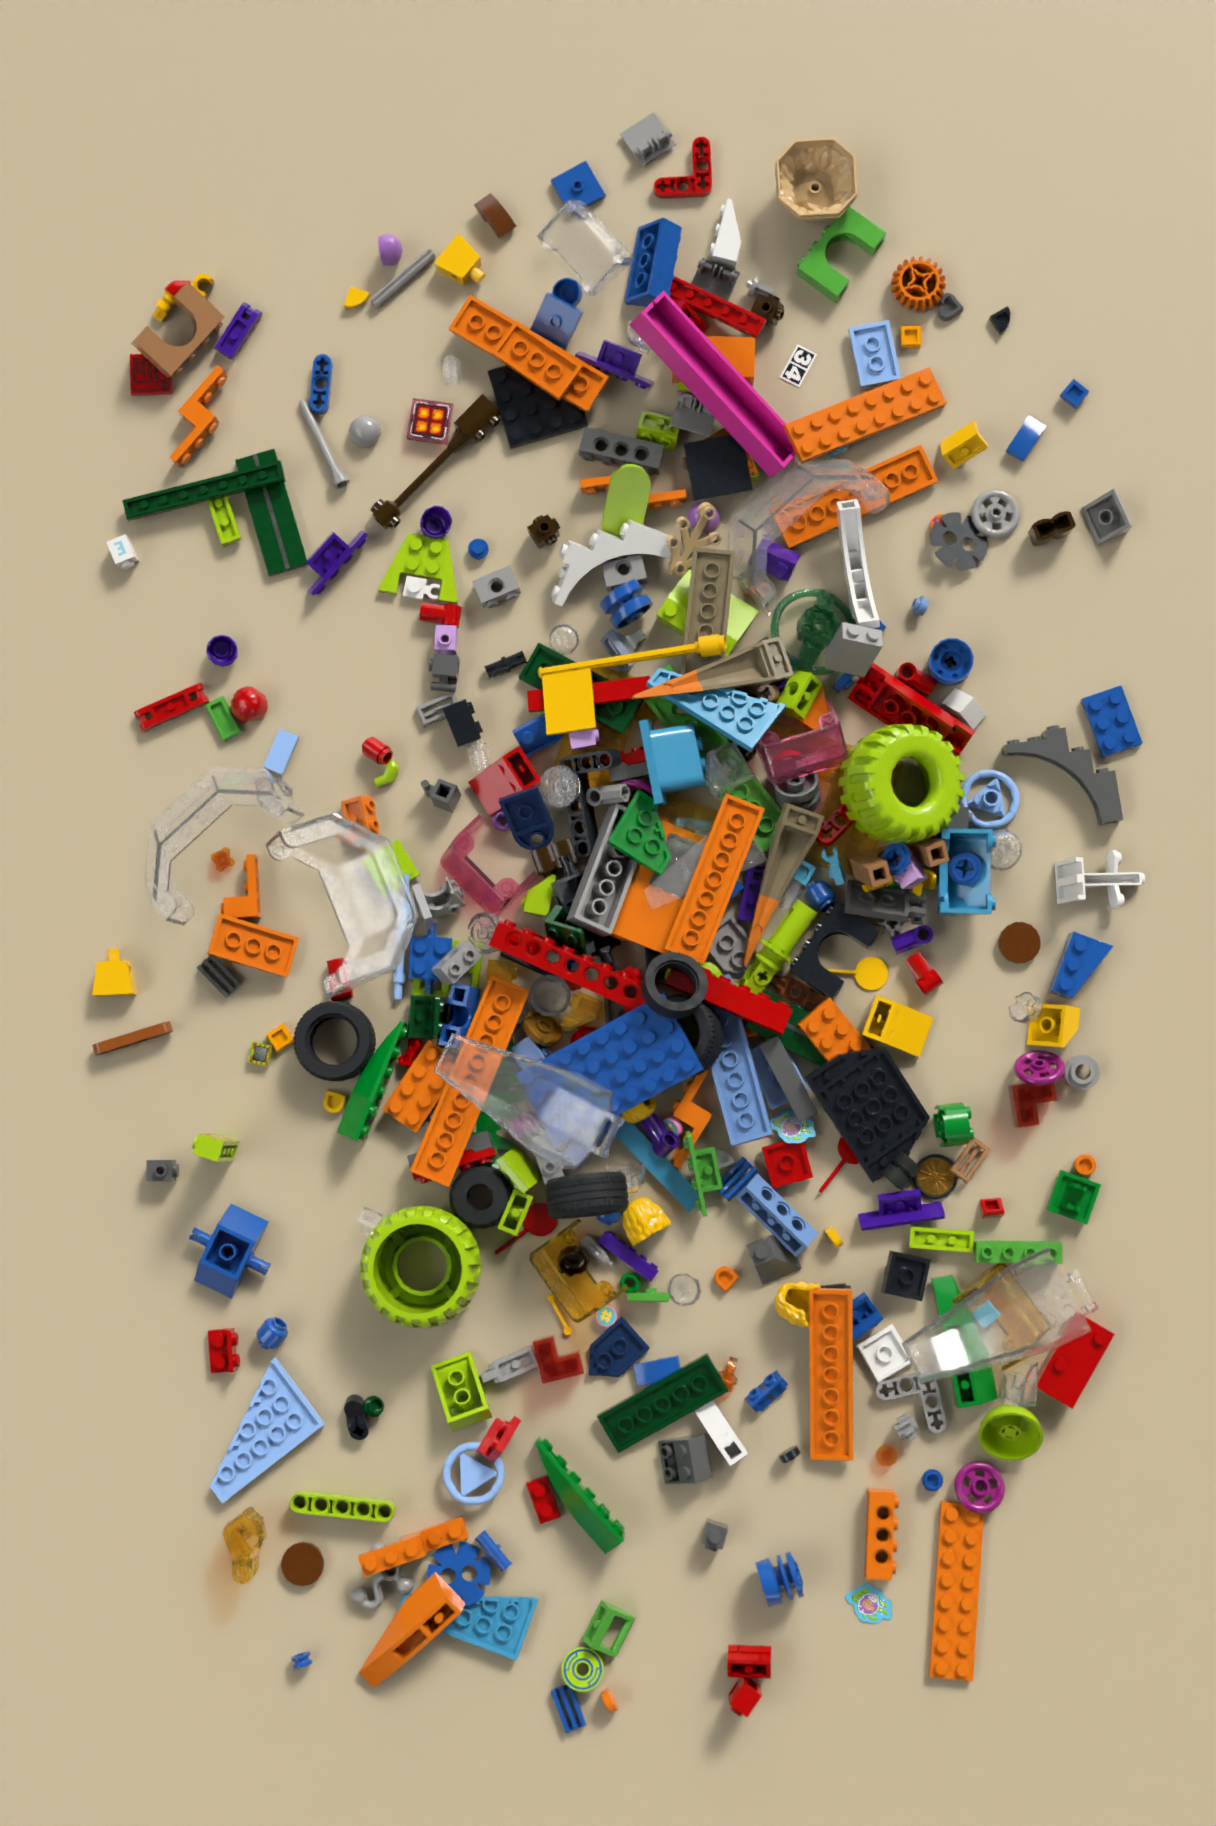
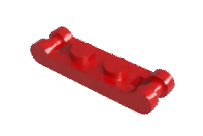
(171, 707)

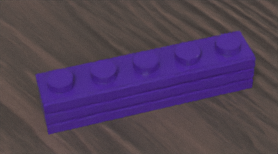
(628, 1255)

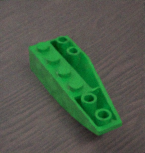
(370, 1087)
(971, 1387)
(579, 1501)

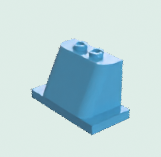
(672, 759)

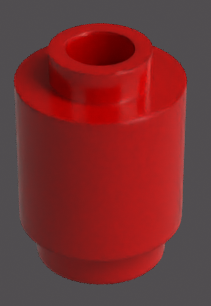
(377, 751)

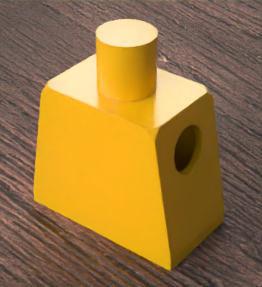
(460, 262)
(114, 976)

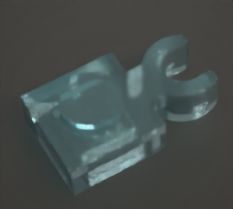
(699, 825)

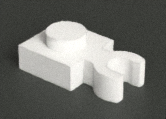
(417, 588)

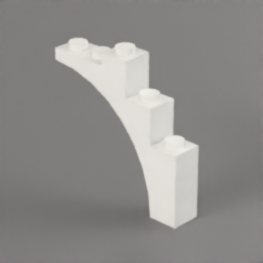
(604, 546)
(855, 565)

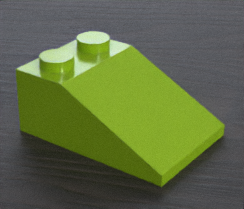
(461, 1391)

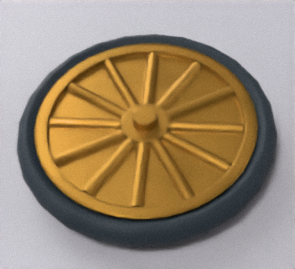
(934, 1178)

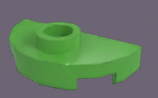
(648, 1295)

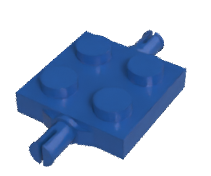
(425, 954)

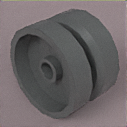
(800, 792)

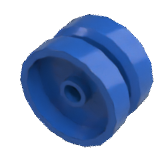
(626, 604)

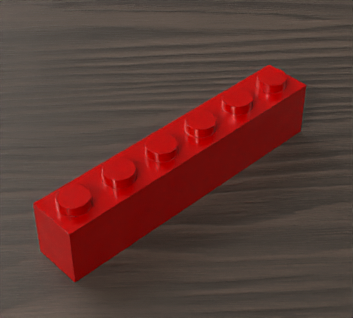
(736, 1000)

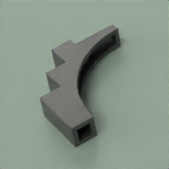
(1054, 748)

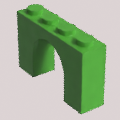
(848, 227)

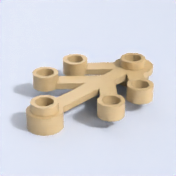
(691, 541)

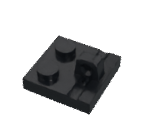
(905, 1275)

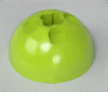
(1010, 1433)

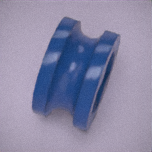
(301, 1660)

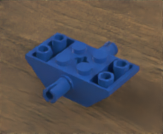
(235, 1230)

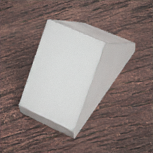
(964, 708)

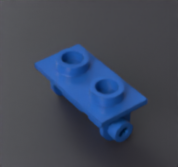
(772, 1384)

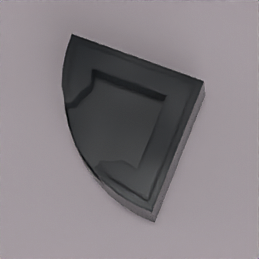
(1001, 320)

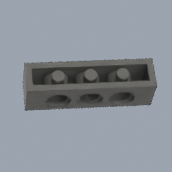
(592, 438)

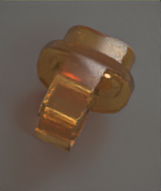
(728, 1375)

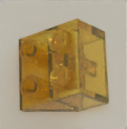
(583, 1012)

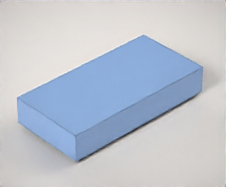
(281, 752)

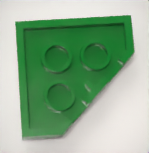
(642, 834)

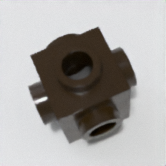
(768, 308)
(538, 532)

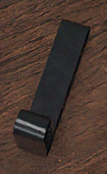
(586, 815)

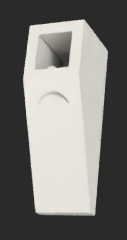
(728, 241)
(721, 1432)

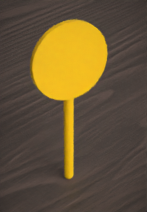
(869, 973)

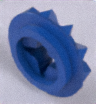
(891, 853)
(959, 861)

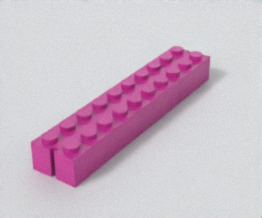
(715, 383)

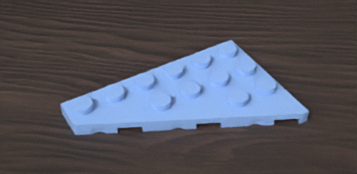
(271, 1428)

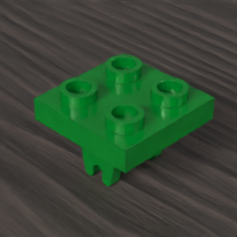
(1073, 1197)

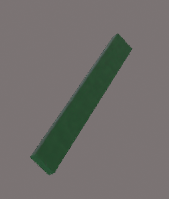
(204, 490)

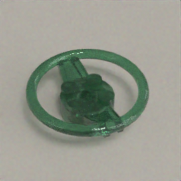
(812, 638)

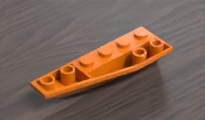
(412, 1628)

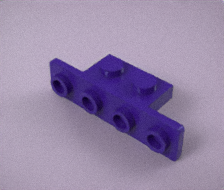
(618, 361)
(330, 557)
(900, 1209)

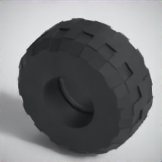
(460, 1196)

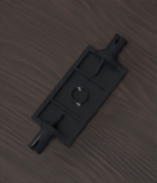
(565, 891)

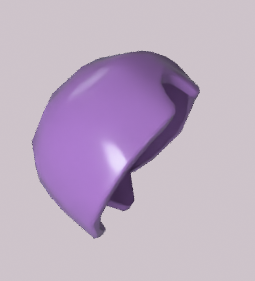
(389, 249)
(693, 518)

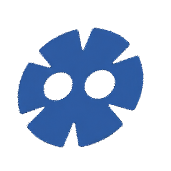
(466, 1554)

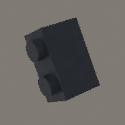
(462, 722)

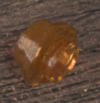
(886, 1455)

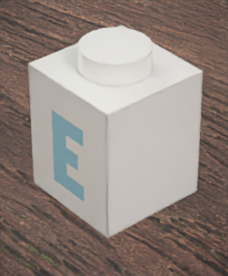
(122, 552)

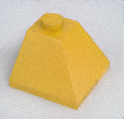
(1054, 1026)

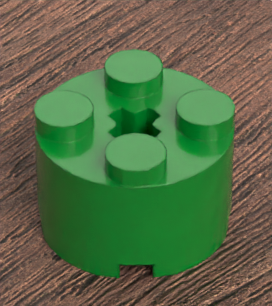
(953, 1124)

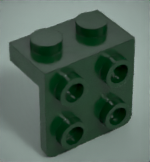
(564, 934)
(424, 1017)

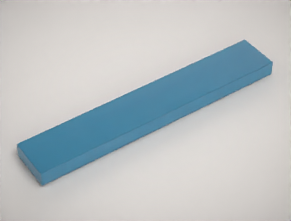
(658, 1166)

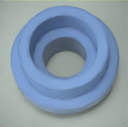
(919, 606)

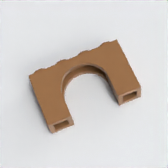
(204, 319)
(874, 871)

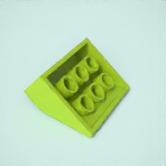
(674, 613)

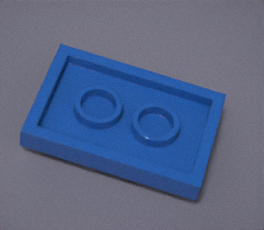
(1111, 721)

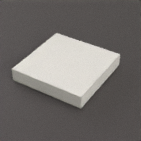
(884, 1353)

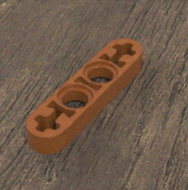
(132, 1038)

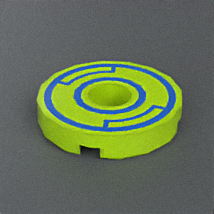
(593, 1675)

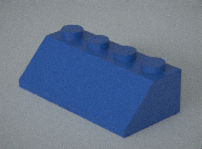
(653, 262)

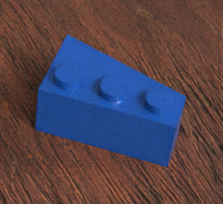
(1077, 963)

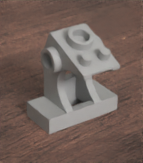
(425, 902)

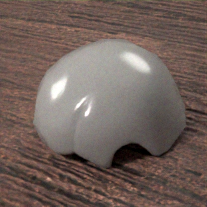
(364, 431)

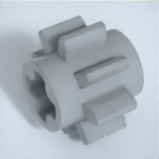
(887, 928)
(906, 1427)

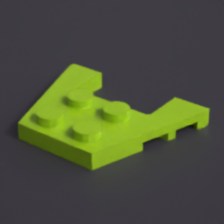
(425, 559)

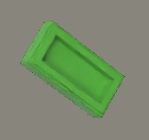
(223, 718)

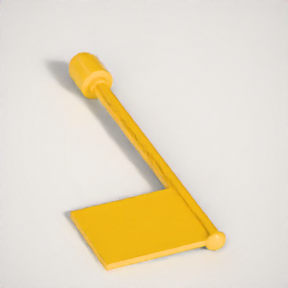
(570, 688)

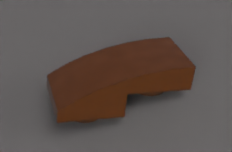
(495, 214)

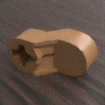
(769, 691)

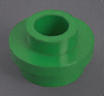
(635, 1278)

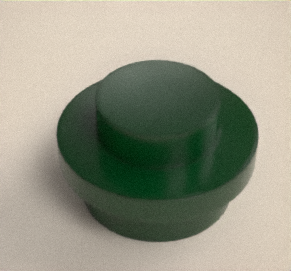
(373, 1406)

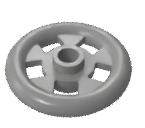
(986, 527)

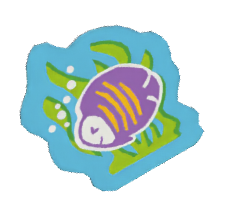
(790, 1129)
(869, 1604)

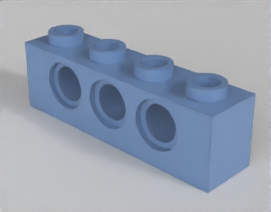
(776, 1215)

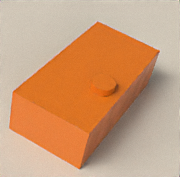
(738, 351)

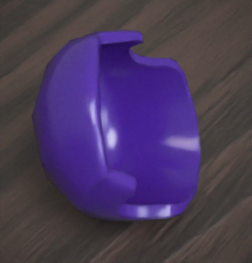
(435, 522)
(222, 650)

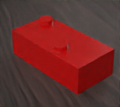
(1072, 1364)

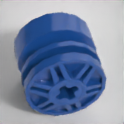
(962, 659)
(779, 1579)

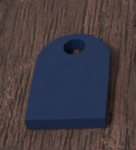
(527, 817)

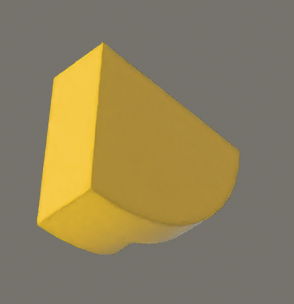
(355, 298)

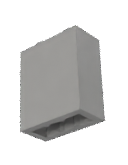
(853, 649)

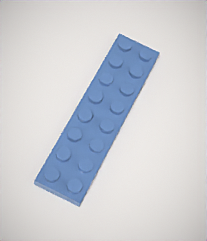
(739, 1084)

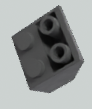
(685, 1459)

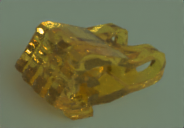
(239, 1549)

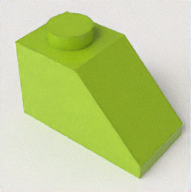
(539, 898)

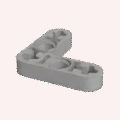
(916, 1388)

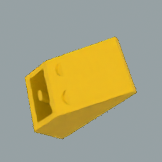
(897, 1026)

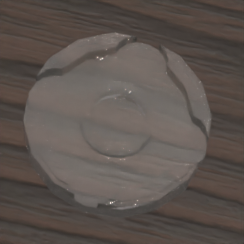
(560, 786)

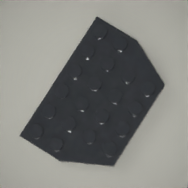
(869, 1106)

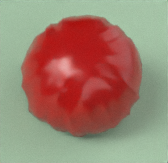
(249, 704)

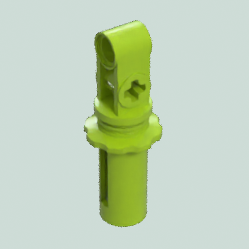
(778, 947)

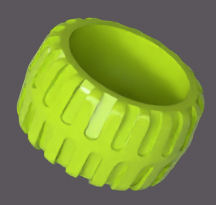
(870, 791)
(381, 1272)

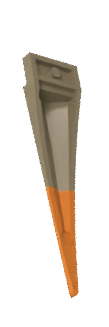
(751, 666)
(789, 845)

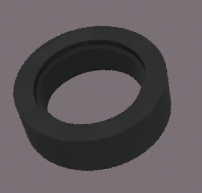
(684, 964)

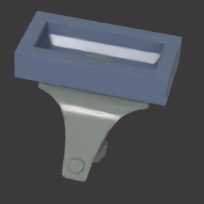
(619, 644)

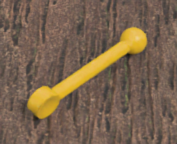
(551, 1299)

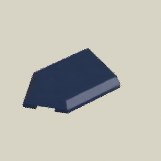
(616, 1350)

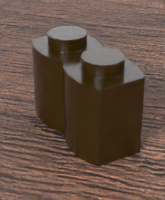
(1054, 528)
(547, 860)

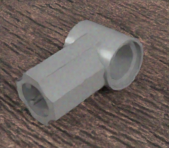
(608, 794)

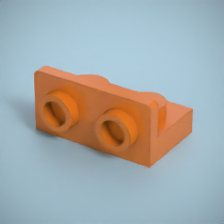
(361, 810)

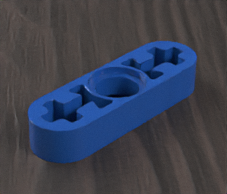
(314, 398)

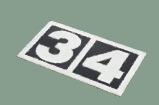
(798, 365)

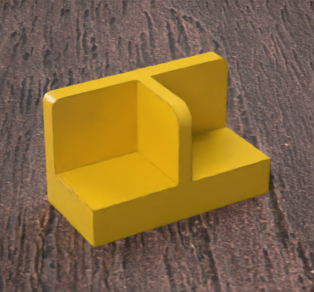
(963, 445)

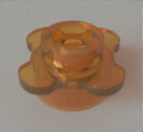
(224, 853)

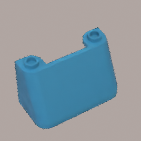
(969, 899)

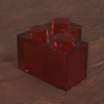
(1024, 1100)
(556, 1366)

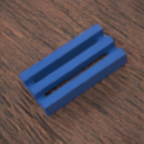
(734, 1176)
(574, 1725)

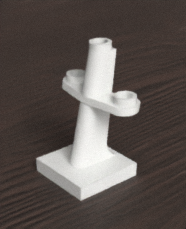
(1072, 879)

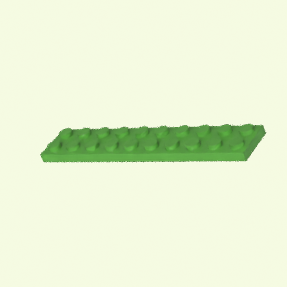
(751, 791)

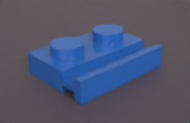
(533, 736)

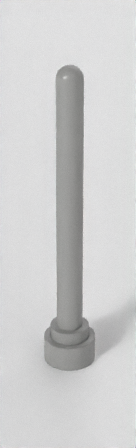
(339, 478)

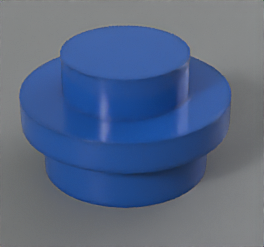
(478, 549)
(932, 1479)

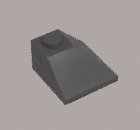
(772, 1259)

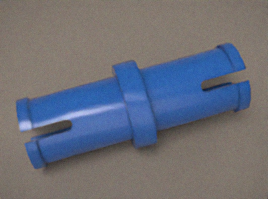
(493, 1551)

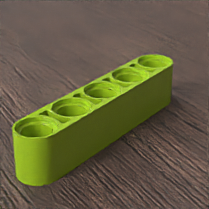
(332, 1506)

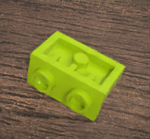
(656, 429)

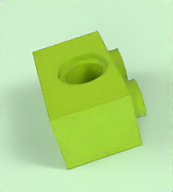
(799, 694)
(515, 1212)

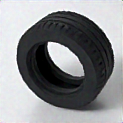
(710, 1032)
(304, 1041)
(586, 1195)

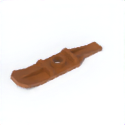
(807, 999)

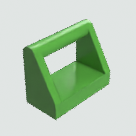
(599, 1625)

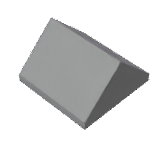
(1107, 517)

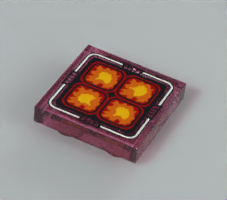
(430, 421)

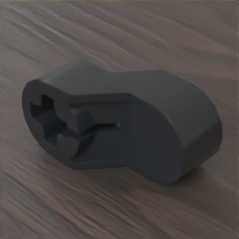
(357, 1426)

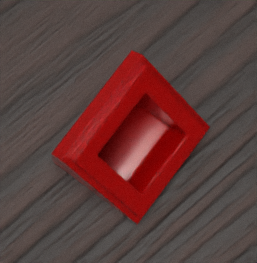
(991, 1208)

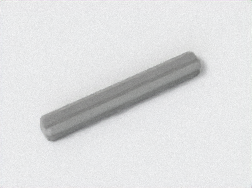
(403, 278)

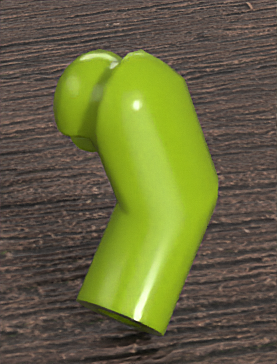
(389, 776)

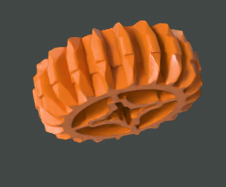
(905, 293)

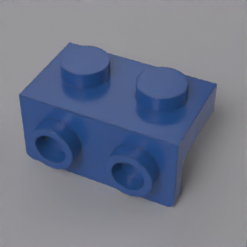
(864, 1316)

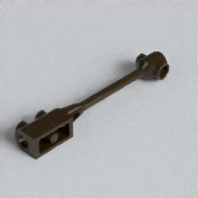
(469, 427)

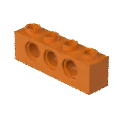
(876, 1499)

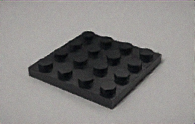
(529, 411)

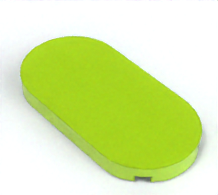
(626, 498)

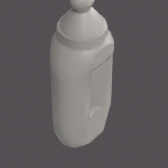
(595, 1250)

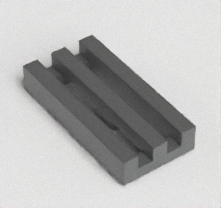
(231, 988)

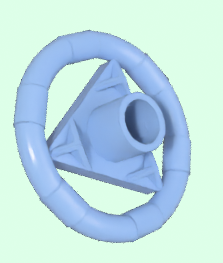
(990, 798)
(472, 1475)

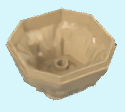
(817, 166)

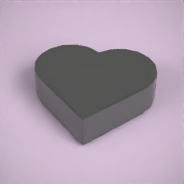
(949, 307)

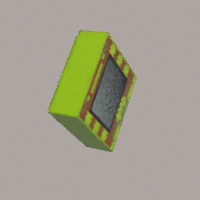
(260, 1053)

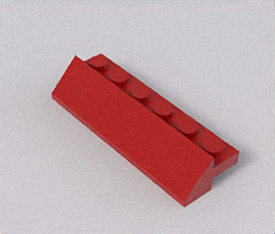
(899, 704)

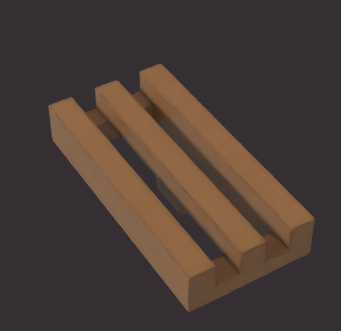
(959, 1174)

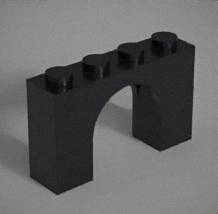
(808, 966)

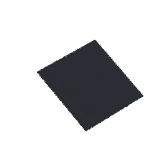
(717, 467)

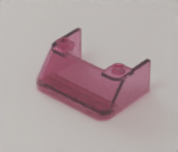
(804, 752)
(466, 873)

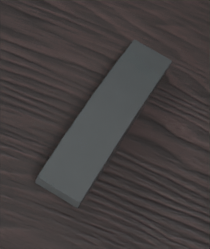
(788, 1078)

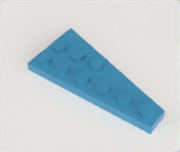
(725, 710)
(493, 1623)

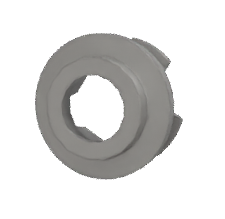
(1071, 1077)

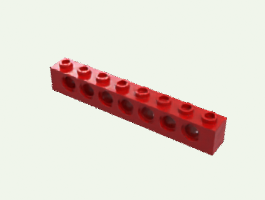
(501, 941)

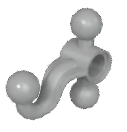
(404, 1586)

